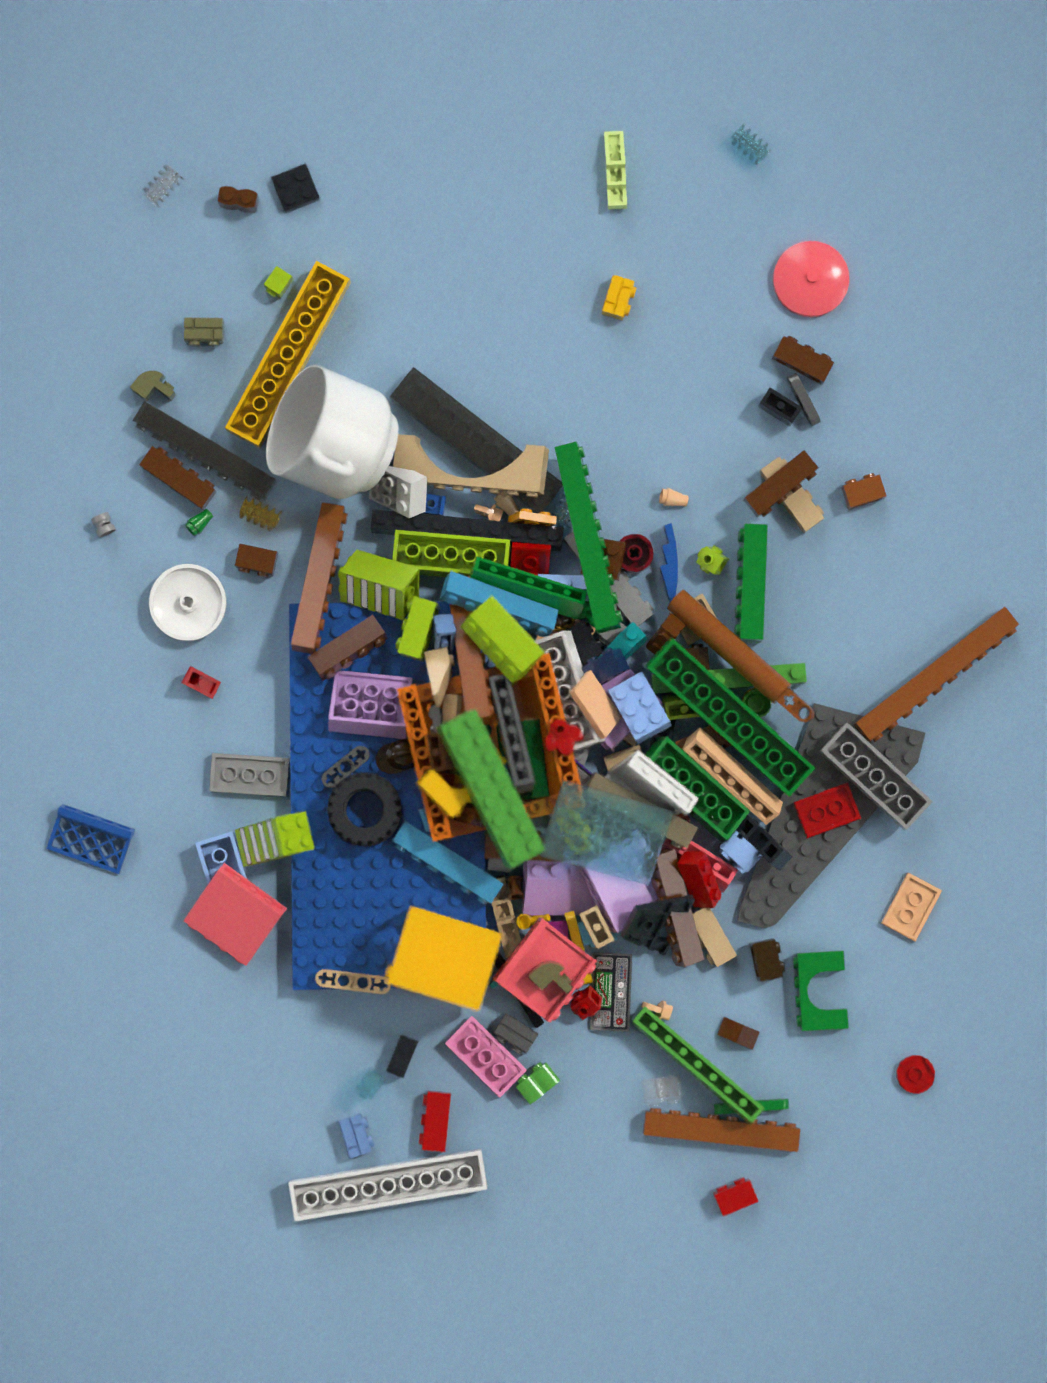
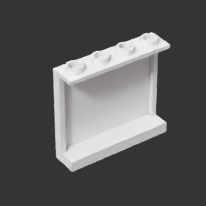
(652, 783)

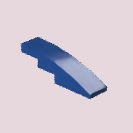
(670, 570)

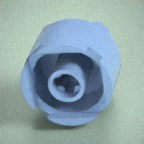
(741, 851)

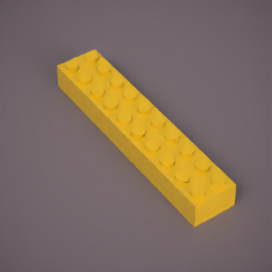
(288, 353)

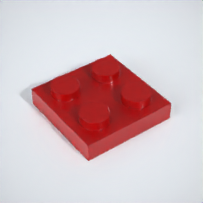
(531, 557)

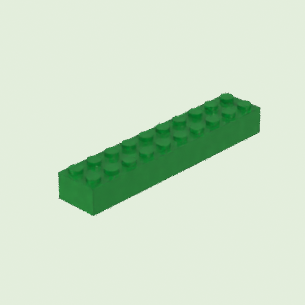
(729, 717)

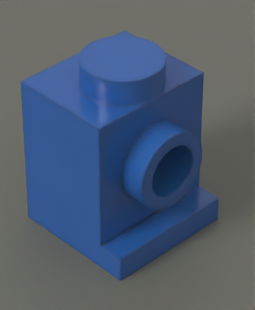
(438, 508)

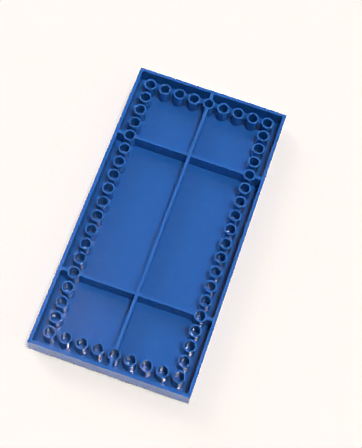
(347, 896)

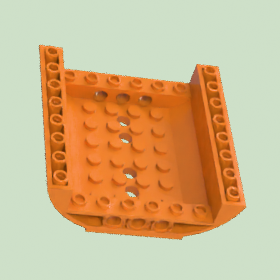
(535, 698)

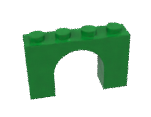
(810, 1016)

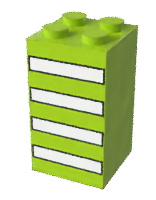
(378, 584)
(274, 839)

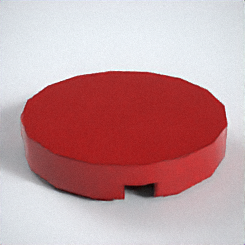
(915, 1074)

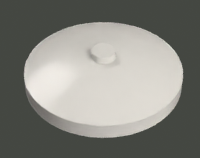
(187, 602)

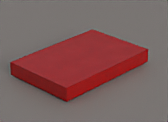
(827, 810)

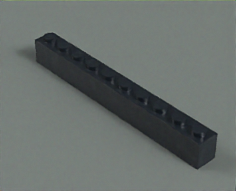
(388, 521)

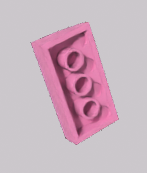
(485, 1056)

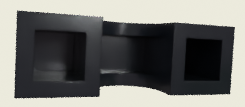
(764, 842)

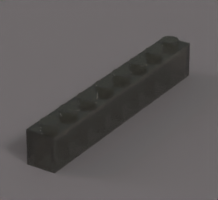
(205, 451)

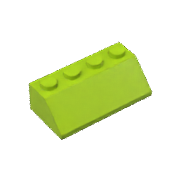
(502, 639)

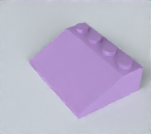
(367, 704)
(554, 889)

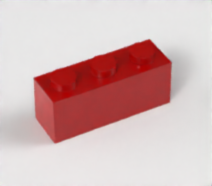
(699, 879)
(435, 1121)

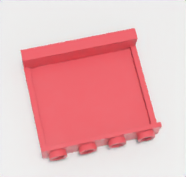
(234, 914)
(541, 945)

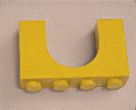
(445, 797)

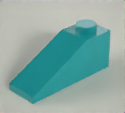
(629, 640)

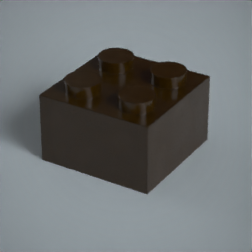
(766, 959)

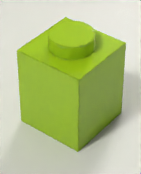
(278, 282)

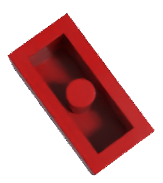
(735, 1196)

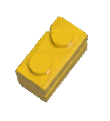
(618, 297)

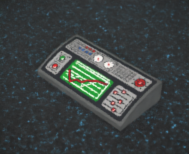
(613, 984)

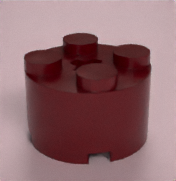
(645, 553)

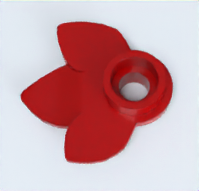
(563, 740)

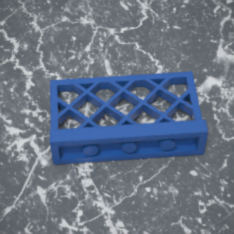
(91, 822)

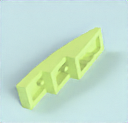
(615, 170)

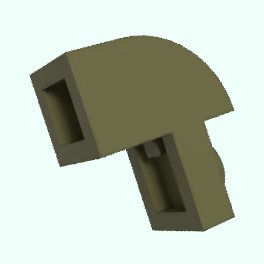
(151, 381)
(549, 971)

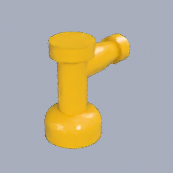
(525, 921)

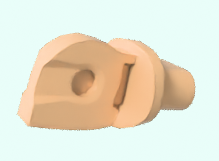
(492, 513)
(662, 1010)

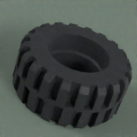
(345, 790)

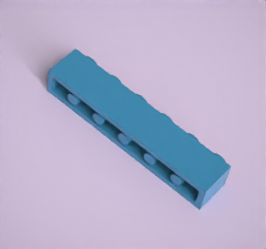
(472, 593)
(447, 862)

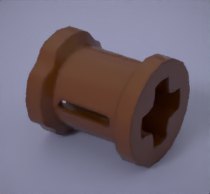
(514, 887)

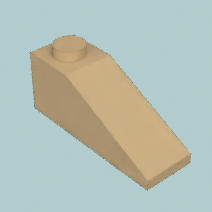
(439, 671)

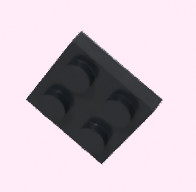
(295, 188)

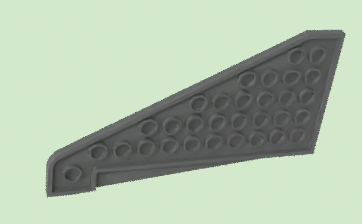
(775, 891)

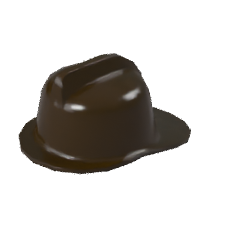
(395, 757)

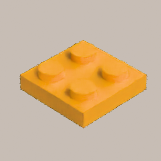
(527, 517)

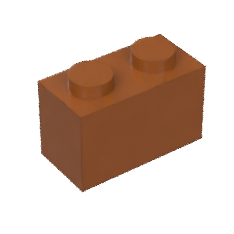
(863, 491)

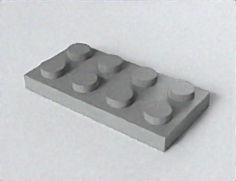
(249, 774)

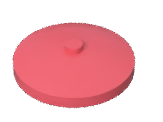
(811, 279)

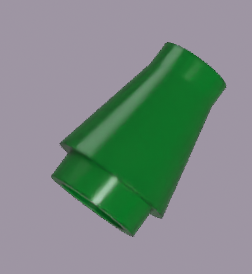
(197, 523)

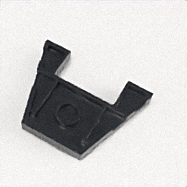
(649, 918)

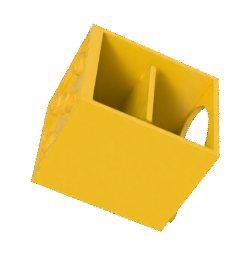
(444, 958)

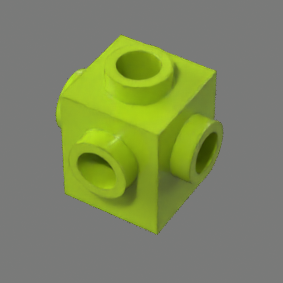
(712, 560)

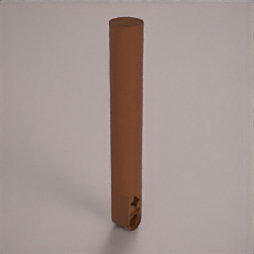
(737, 654)

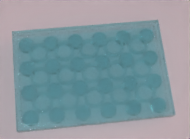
(606, 832)

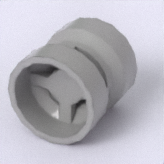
(103, 524)

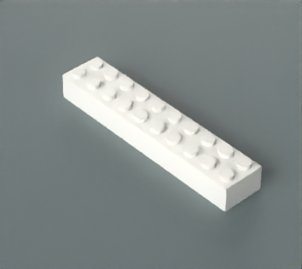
(388, 1184)

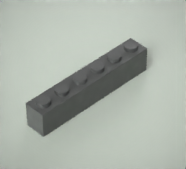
(511, 733)

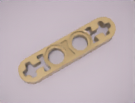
(353, 978)

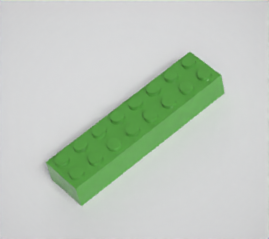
(490, 788)

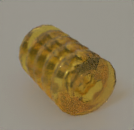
(259, 514)

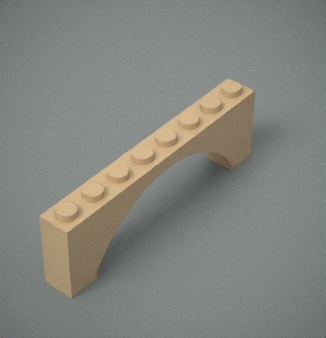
(523, 475)

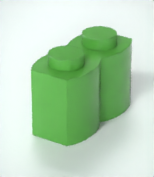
(537, 1083)

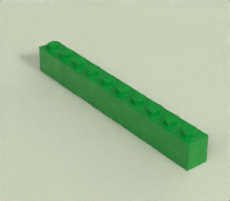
(588, 538)

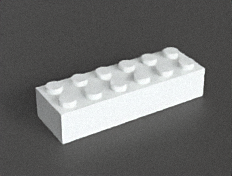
(567, 673)

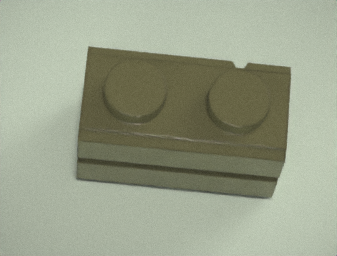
(204, 331)

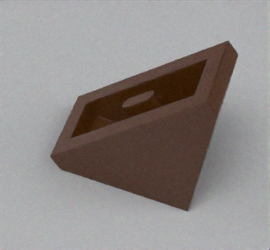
(738, 1033)

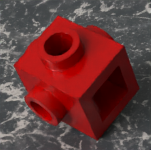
(586, 1002)

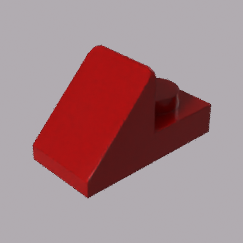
(201, 682)

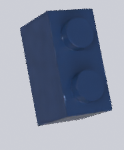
(608, 666)

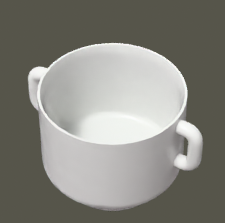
(331, 434)

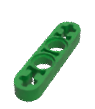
(770, 1104)

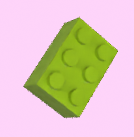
(417, 629)

